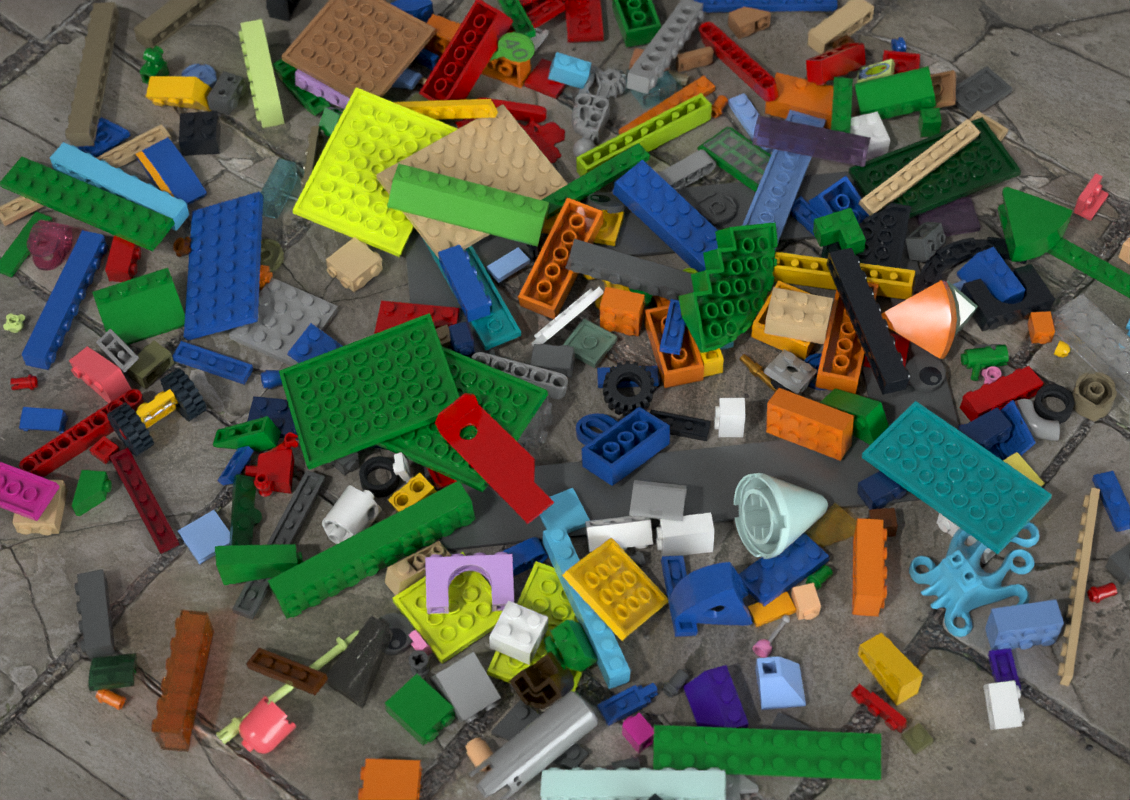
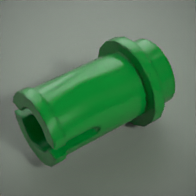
(820, 576)

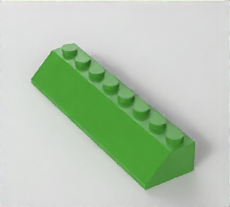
(468, 204)

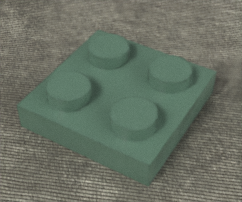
(590, 342)

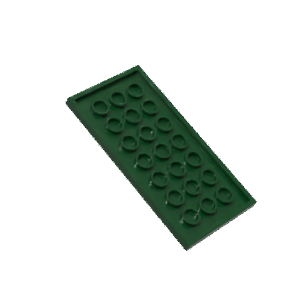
(971, 169)

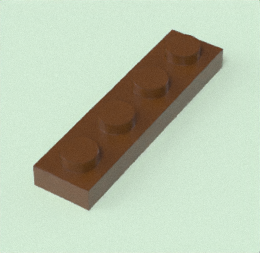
(287, 671)

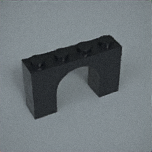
(994, 313)

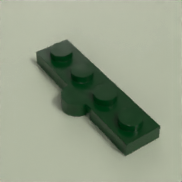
(243, 514)

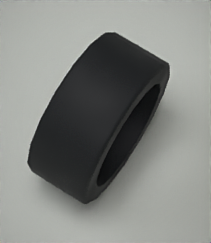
(1056, 391)
(378, 463)

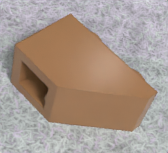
(748, 21)

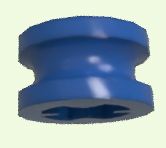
(898, 45)

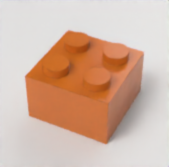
(622, 311)

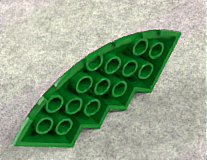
(731, 286)

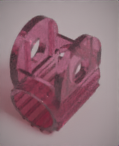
(49, 239)

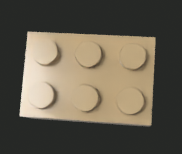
(798, 315)

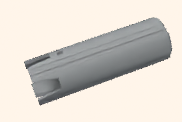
(537, 745)

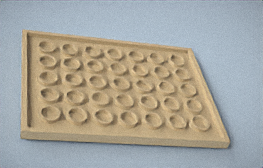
(486, 153)

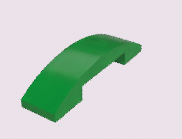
(309, 101)

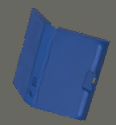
(1020, 436)

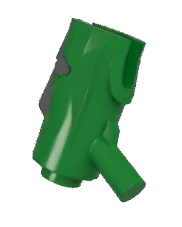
(984, 356)

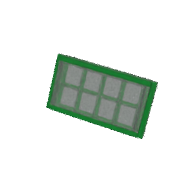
(737, 156)

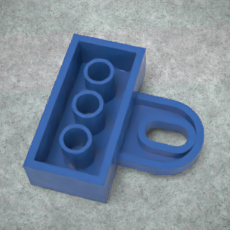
(622, 444)

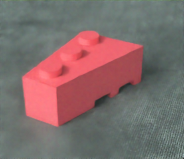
(99, 374)

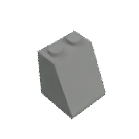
(466, 687)

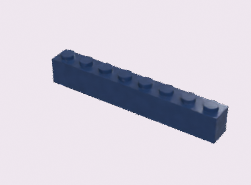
(985, 430)

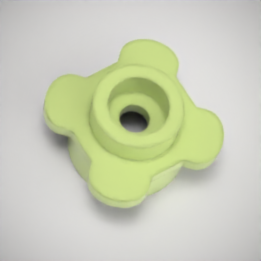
(18, 323)

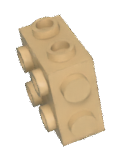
(354, 264)

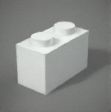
(730, 417)
(1003, 705)

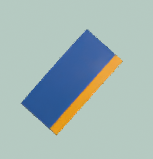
(170, 171)

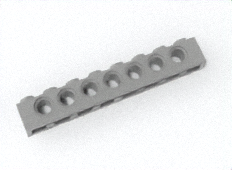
(665, 46)

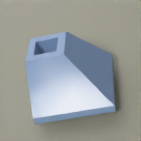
(779, 683)

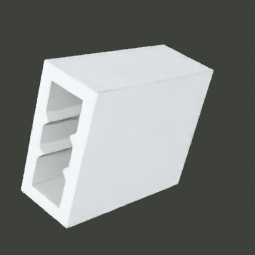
(687, 536)

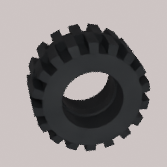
(633, 373)

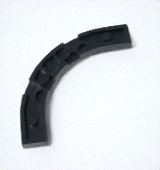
(955, 253)

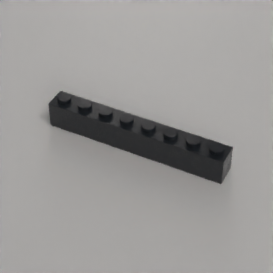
(868, 321)

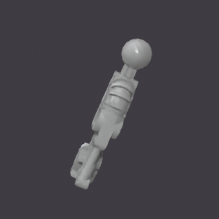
(592, 111)

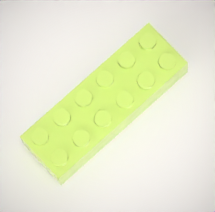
(261, 74)

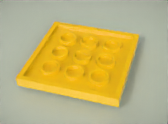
(616, 588)

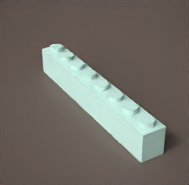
(633, 784)

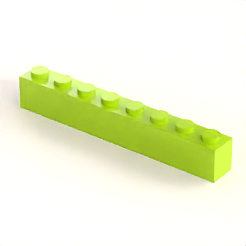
(650, 133)

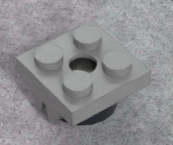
(790, 373)

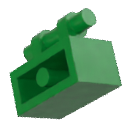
(572, 644)

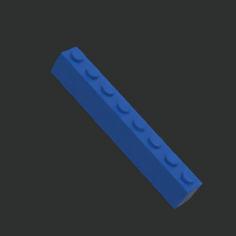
(65, 300)

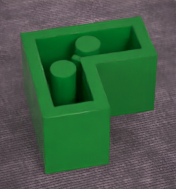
(840, 228)

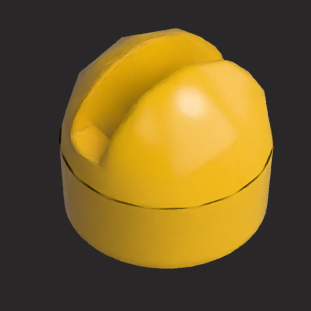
(1062, 349)

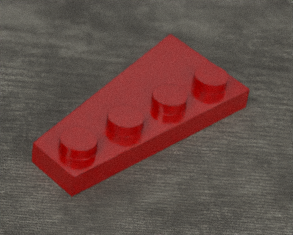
(396, 313)

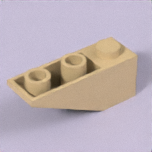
(411, 569)

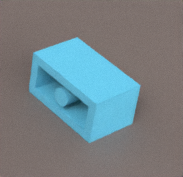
(569, 70)

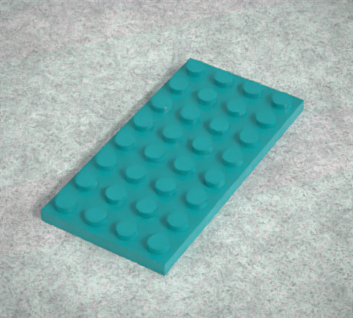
(956, 477)

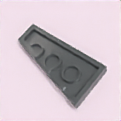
(522, 716)

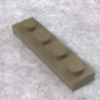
(313, 153)

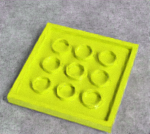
(468, 616)

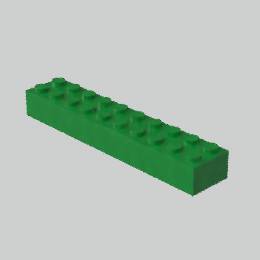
(372, 550)

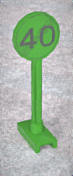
(514, 47)

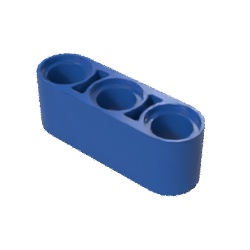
(526, 554)

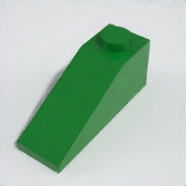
(257, 434)

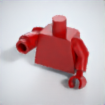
(275, 468)

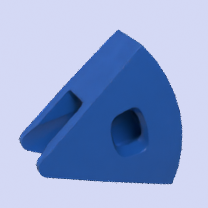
(709, 588)

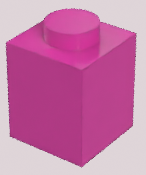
(638, 732)

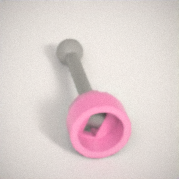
(763, 647)

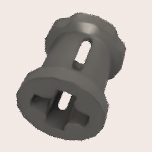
(419, 664)

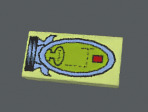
(876, 71)

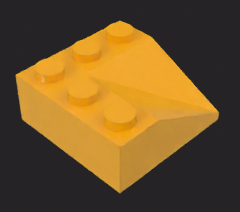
(797, 347)

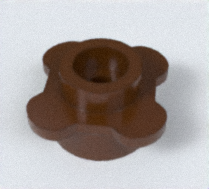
(182, 246)

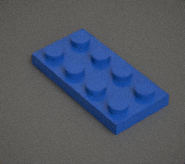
(773, 576)

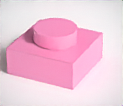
(419, 643)

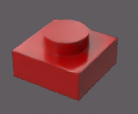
(104, 449)

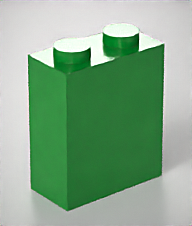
(420, 710)

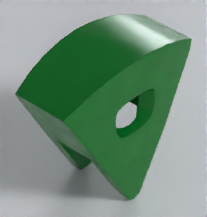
(1031, 224)

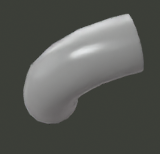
(1038, 426)

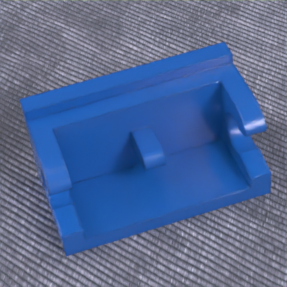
(43, 419)

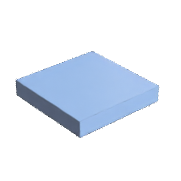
(203, 536)

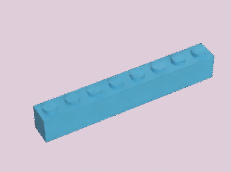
(100, 174)
(601, 637)

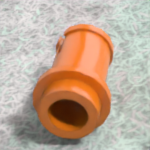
(718, 106)
(110, 698)

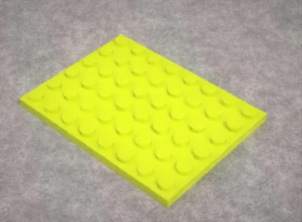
(344, 182)

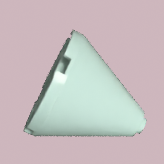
(774, 513)

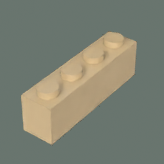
(843, 21)

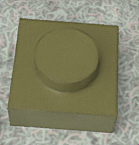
(917, 738)

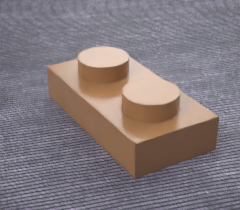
(694, 59)

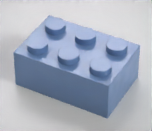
(1024, 625)

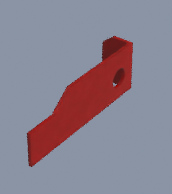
(494, 456)

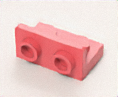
(1091, 198)

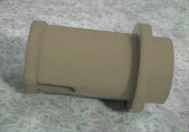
(682, 79)

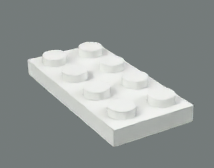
(567, 315)

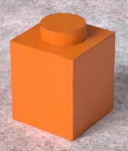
(1041, 327)

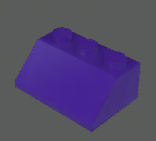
(715, 700)

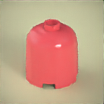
(264, 727)

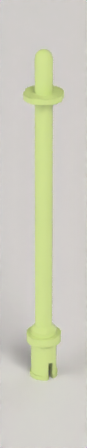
(233, 728)

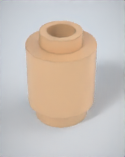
(478, 752)

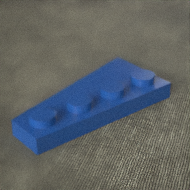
(107, 137)

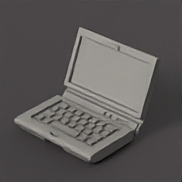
(658, 500)

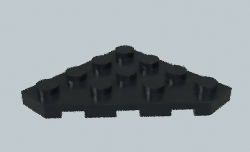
(884, 237)

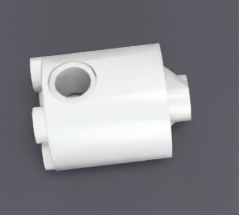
(351, 514)

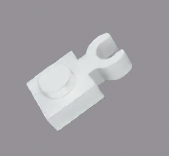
(402, 467)

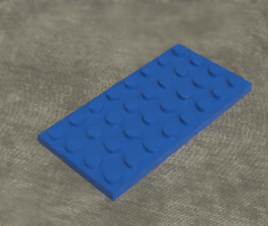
(224, 266)

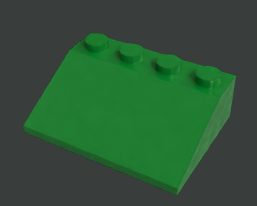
(141, 307)

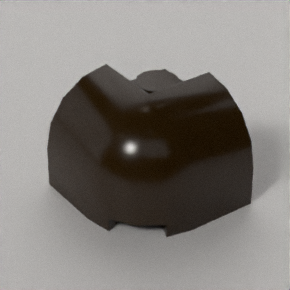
(543, 682)

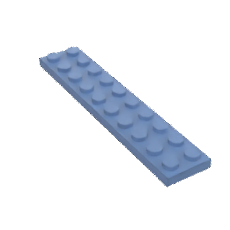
(781, 182)

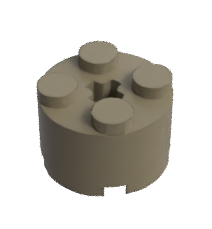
(1094, 395)

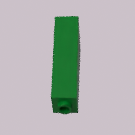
(255, 562)

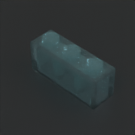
(278, 187)

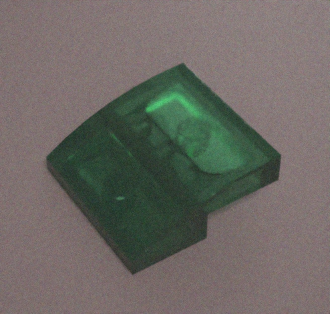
(112, 672)

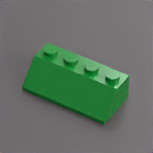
(896, 94)

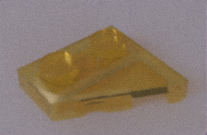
(832, 527)

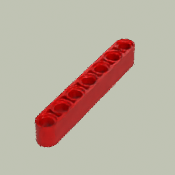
(739, 61)
(74, 438)

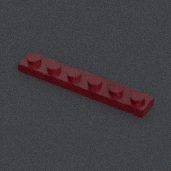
(144, 500)

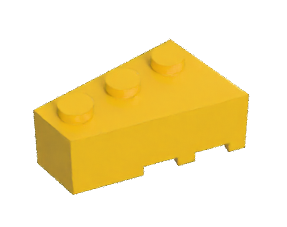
(178, 92)
(890, 668)

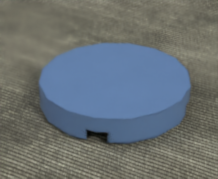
(204, 73)

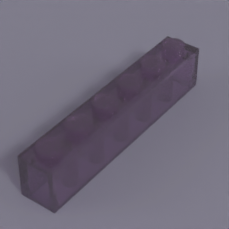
(811, 141)

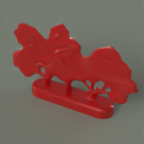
(543, 138)

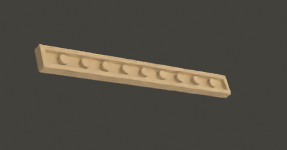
(116, 158)
(1077, 592)

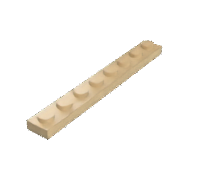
(919, 167)

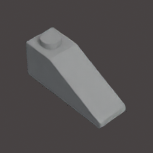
(117, 350)

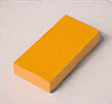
(773, 611)

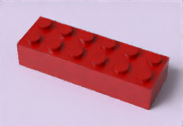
(467, 53)

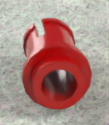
(24, 382)
(1096, 594)

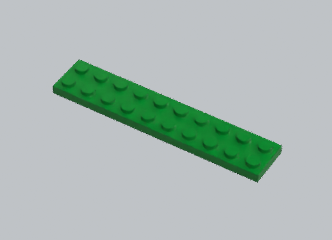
(87, 203)
(769, 752)

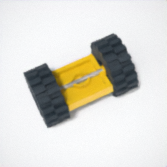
(178, 395)

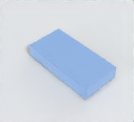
(508, 264)

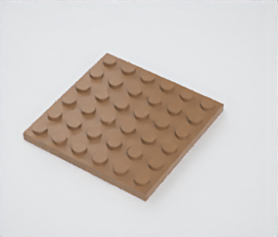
(358, 45)

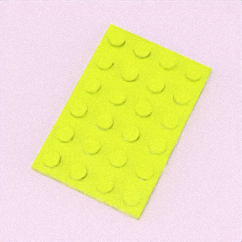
(547, 597)

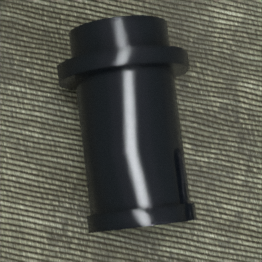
(534, 251)

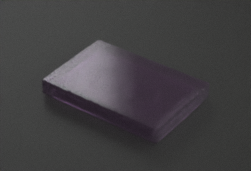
(955, 216)

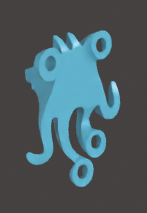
(965, 585)

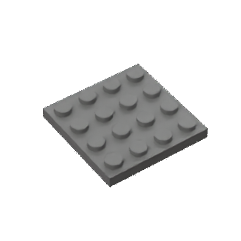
(282, 319)

